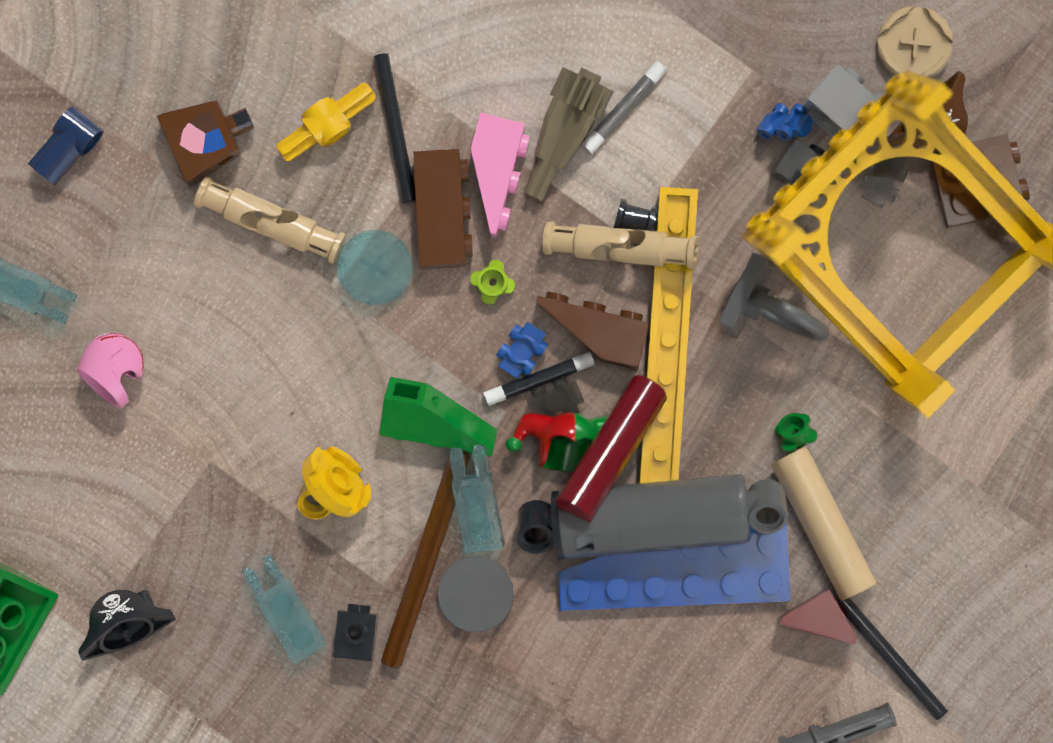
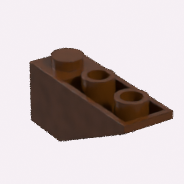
(606, 335)

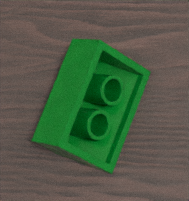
(22, 613)

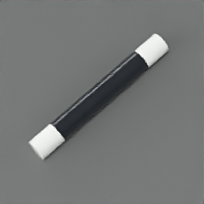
(539, 378)

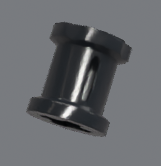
(635, 217)

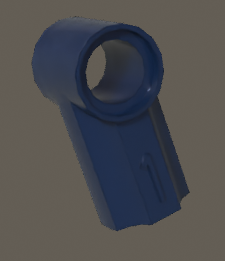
(71, 137)

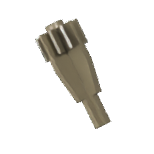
(566, 124)

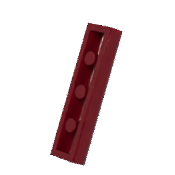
(612, 448)

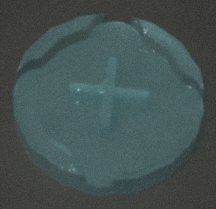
(375, 267)

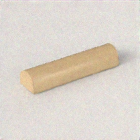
(824, 523)

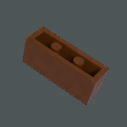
(442, 209)

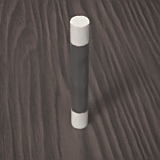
(624, 107)

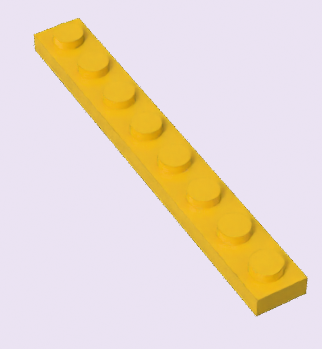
(669, 339)

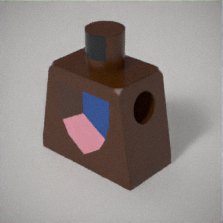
(204, 138)

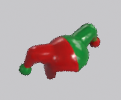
(561, 438)

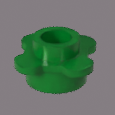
(797, 424)

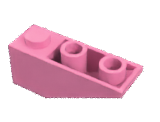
(494, 156)

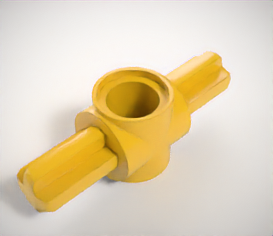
(326, 122)

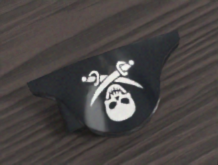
(122, 621)

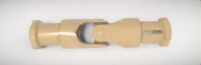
(276, 222)
(614, 245)

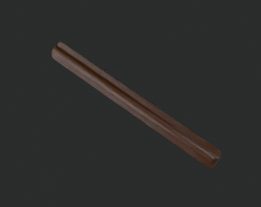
(421, 569)

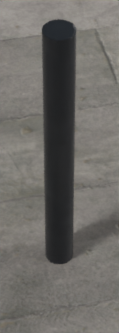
(395, 128)
(892, 658)

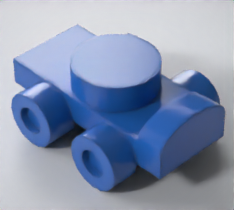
(786, 125)
(517, 357)

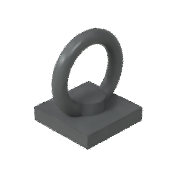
(755, 300)

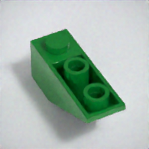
(428, 416)

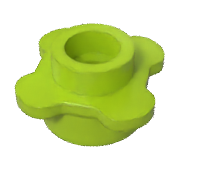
(493, 271)

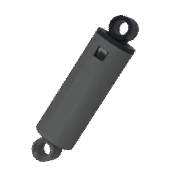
(657, 518)

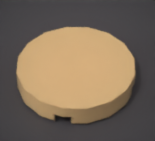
(915, 42)

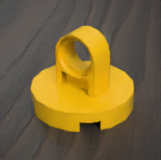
(334, 483)

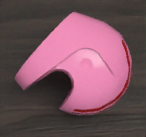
(106, 361)

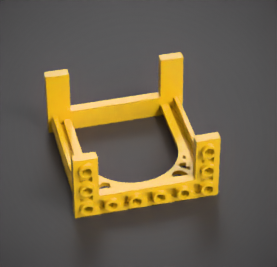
(918, 106)

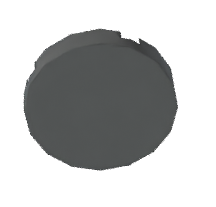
(475, 594)

